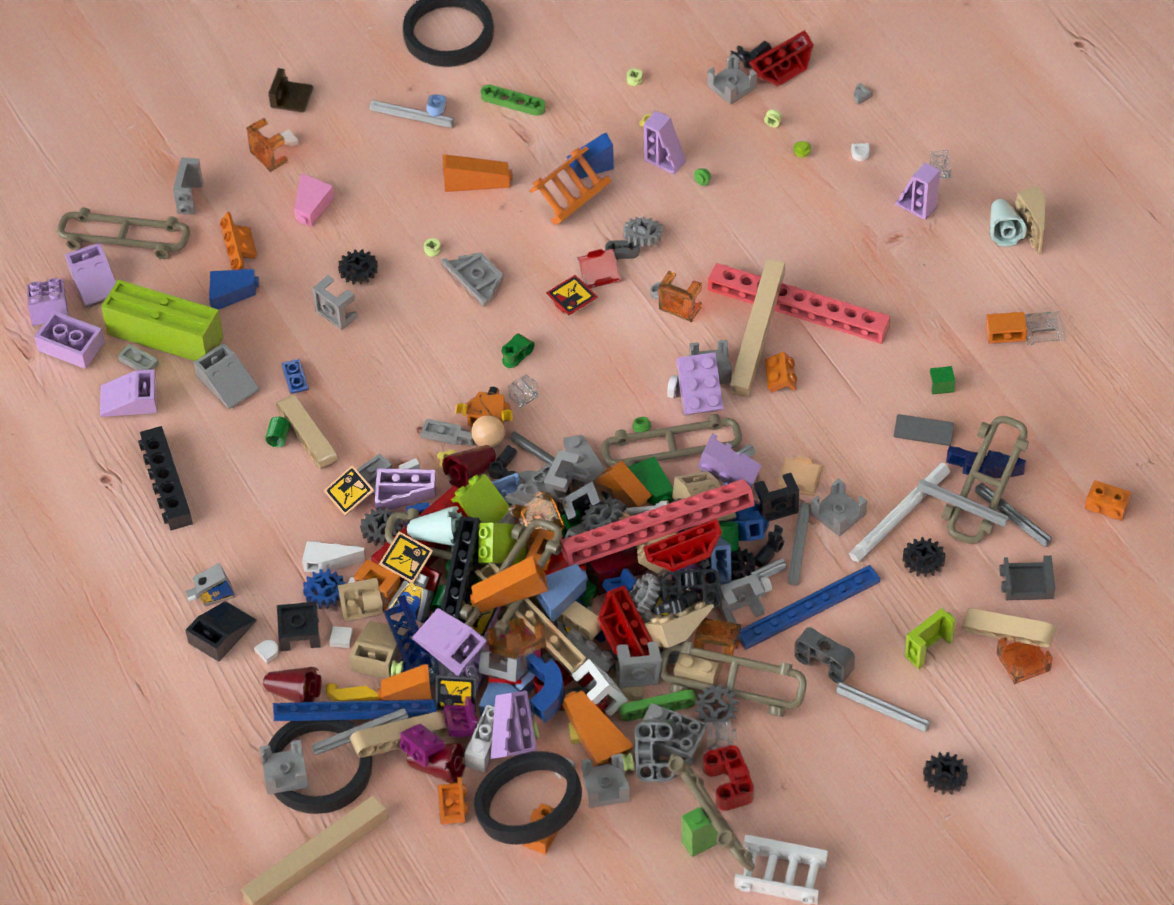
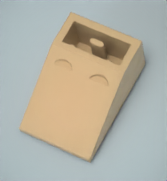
(1031, 208)
(694, 484)
(677, 627)
(375, 650)

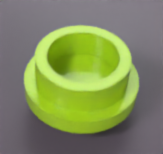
(802, 149)

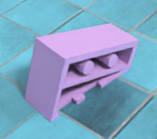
(662, 143)
(726, 463)
(403, 487)

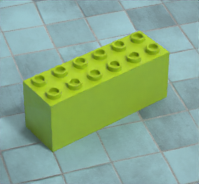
(161, 321)

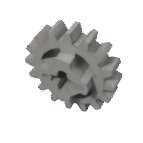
(643, 231)
(645, 592)

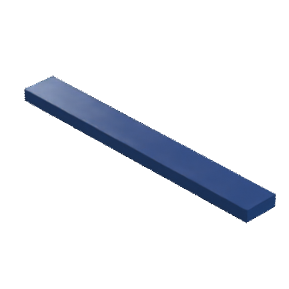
(808, 607)
(349, 709)

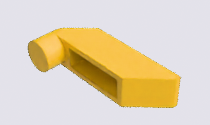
(358, 693)

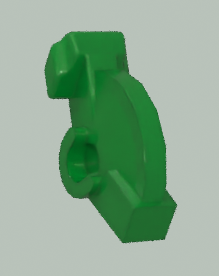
(591, 592)

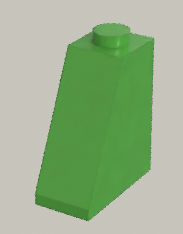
(698, 832)

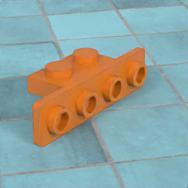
(238, 242)

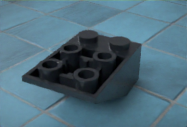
(219, 629)

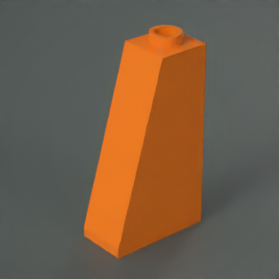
(474, 173)
(510, 585)
(594, 729)

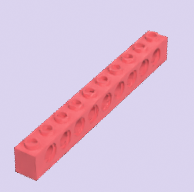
(803, 304)
(657, 522)

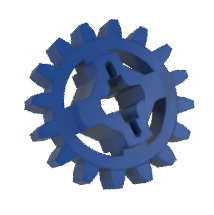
(323, 588)

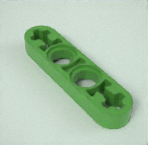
(532, 105)
(672, 701)

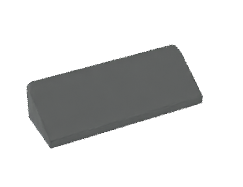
(923, 429)

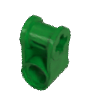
(516, 350)

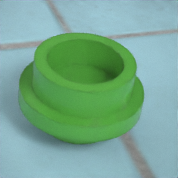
(702, 176)
(641, 424)

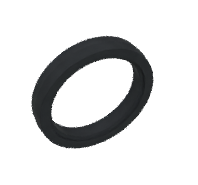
(448, 58)
(332, 801)
(538, 829)

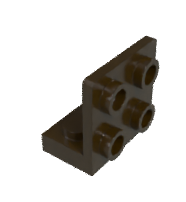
(288, 94)

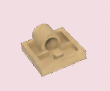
(360, 599)

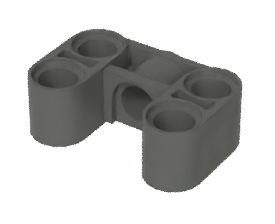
(837, 657)
(648, 749)

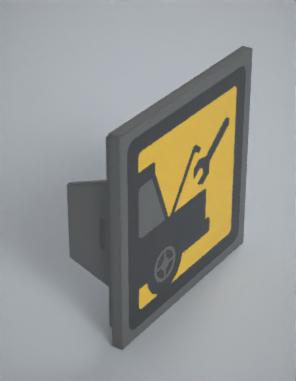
(454, 690)

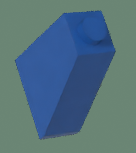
(598, 156)
(231, 287)

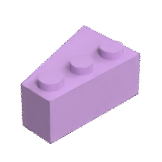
(921, 192)
(512, 726)

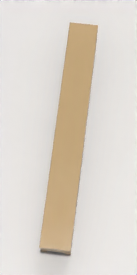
(757, 328)
(556, 643)
(315, 853)

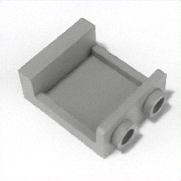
(188, 176)

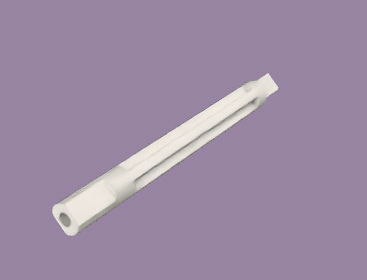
(896, 515)

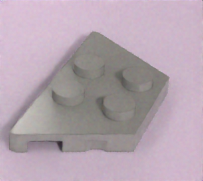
(476, 275)

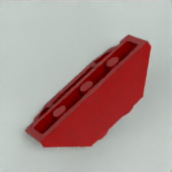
(784, 60)
(685, 546)
(623, 623)

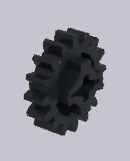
(358, 266)
(923, 557)
(738, 566)
(945, 773)

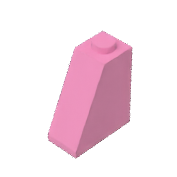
(312, 199)

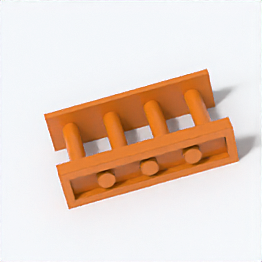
(585, 192)

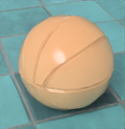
(488, 431)

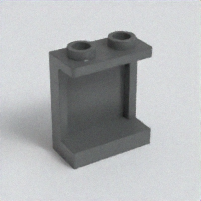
(1028, 580)

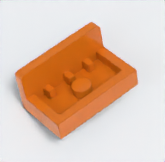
(780, 372)
(452, 803)

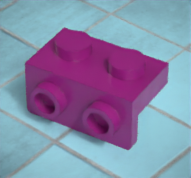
(461, 719)
(420, 743)

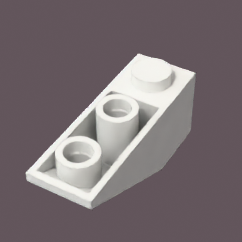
(330, 556)
(479, 749)

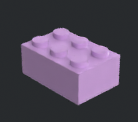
(69, 339)
(699, 384)

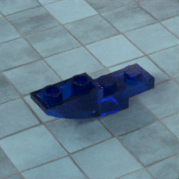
(992, 465)

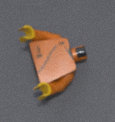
(486, 404)

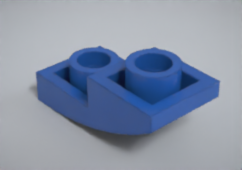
(294, 376)

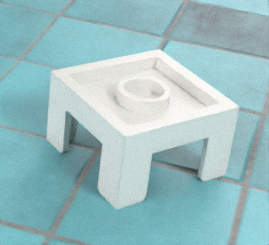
(601, 686)

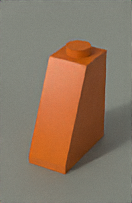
(624, 485)
(407, 685)

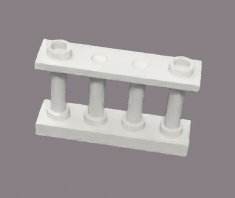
(785, 851)

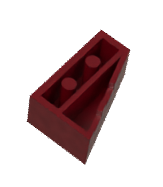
(612, 567)

